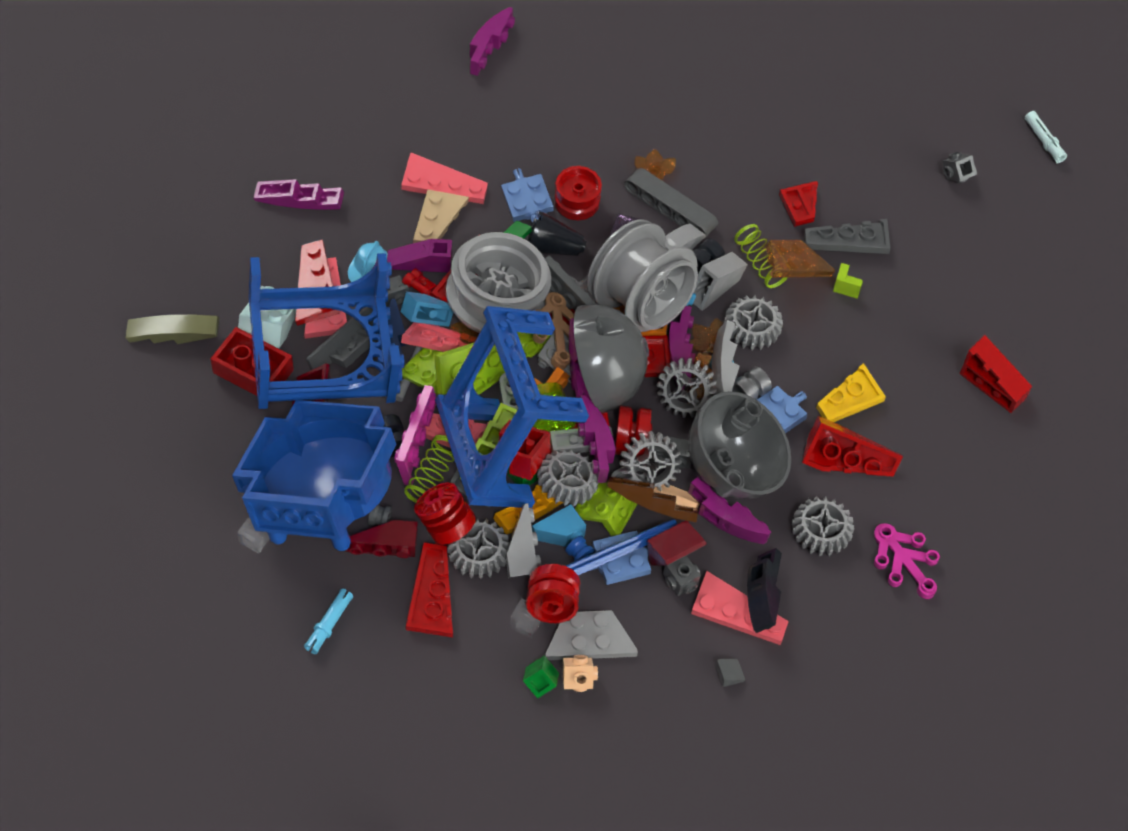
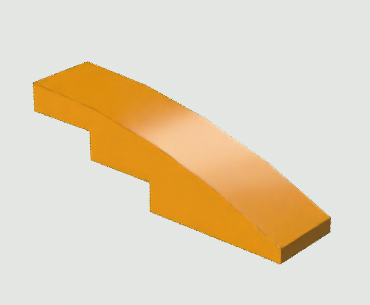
(508, 517)

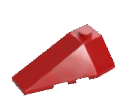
(841, 449)

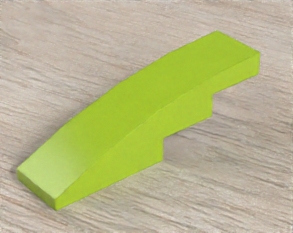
(490, 437)

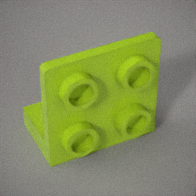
(422, 369)
(607, 507)

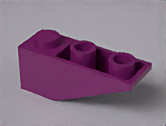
(426, 255)

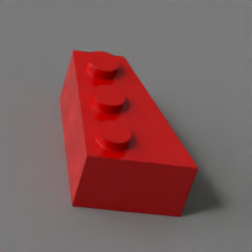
(995, 375)

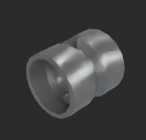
(753, 383)

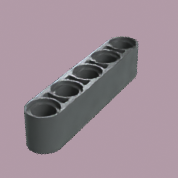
(669, 201)

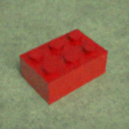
(236, 361)

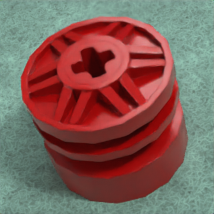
(445, 513)

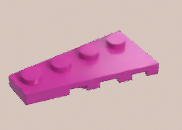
(415, 435)

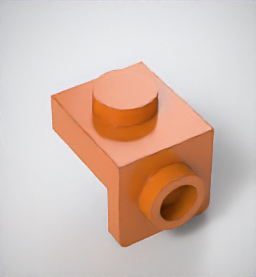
(557, 376)

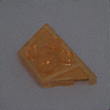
(796, 259)

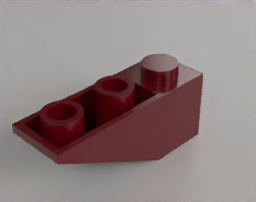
(391, 538)

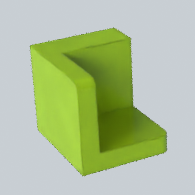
(847, 284)

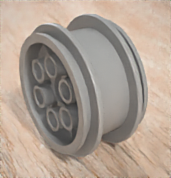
(503, 268)

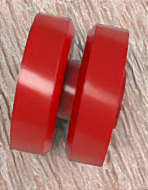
(577, 193)
(627, 428)
(553, 593)

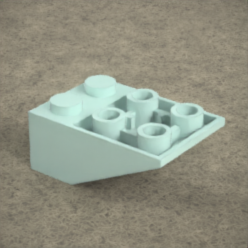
(275, 323)

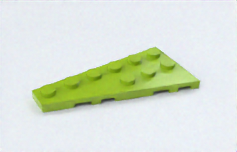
(450, 362)

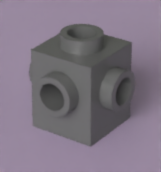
(959, 167)
(682, 576)

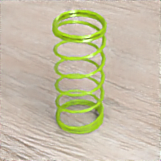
(746, 241)
(438, 447)

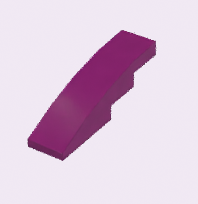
(303, 196)

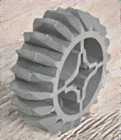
(763, 331)
(682, 378)
(660, 462)
(567, 477)
(811, 530)
(493, 554)

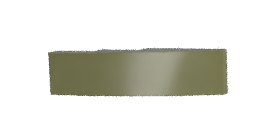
(172, 327)

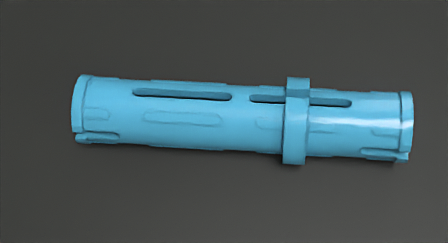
(323, 629)

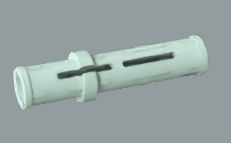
(1049, 142)

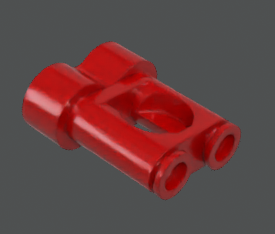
(418, 282)

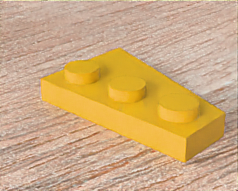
(852, 396)

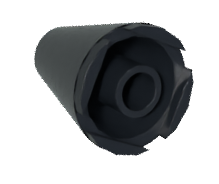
(555, 237)

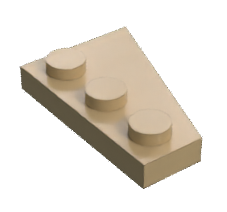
(437, 214)

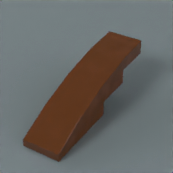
(644, 495)

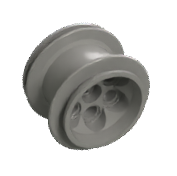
(643, 275)

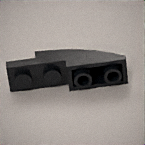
(762, 590)

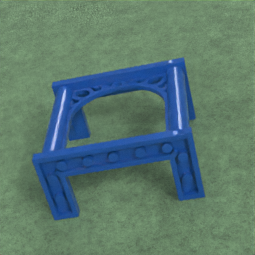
(364, 292)
(486, 474)

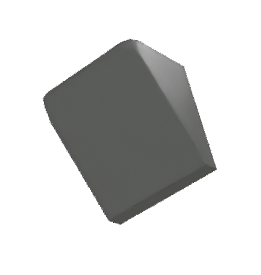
(729, 671)

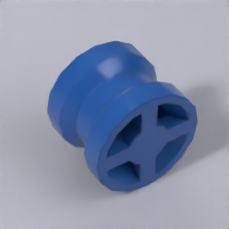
(579, 548)

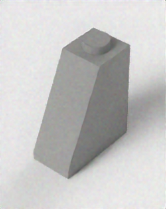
(717, 278)

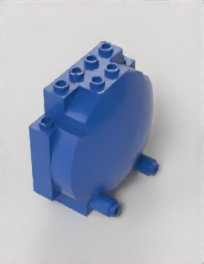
(316, 470)

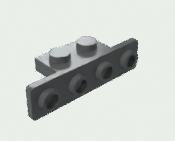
(343, 345)

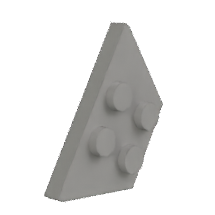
(593, 635)

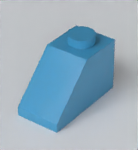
(426, 309)
(560, 527)

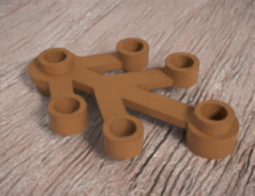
(556, 304)

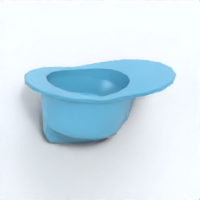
(364, 260)

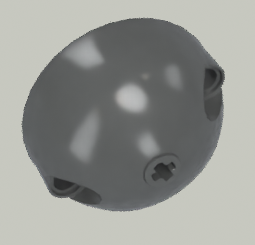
(609, 355)
(738, 459)

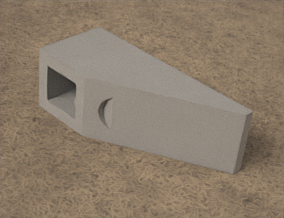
(521, 551)

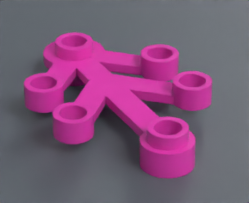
(905, 557)

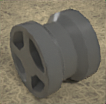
(380, 515)

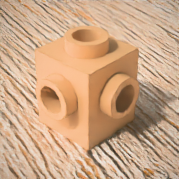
(579, 673)

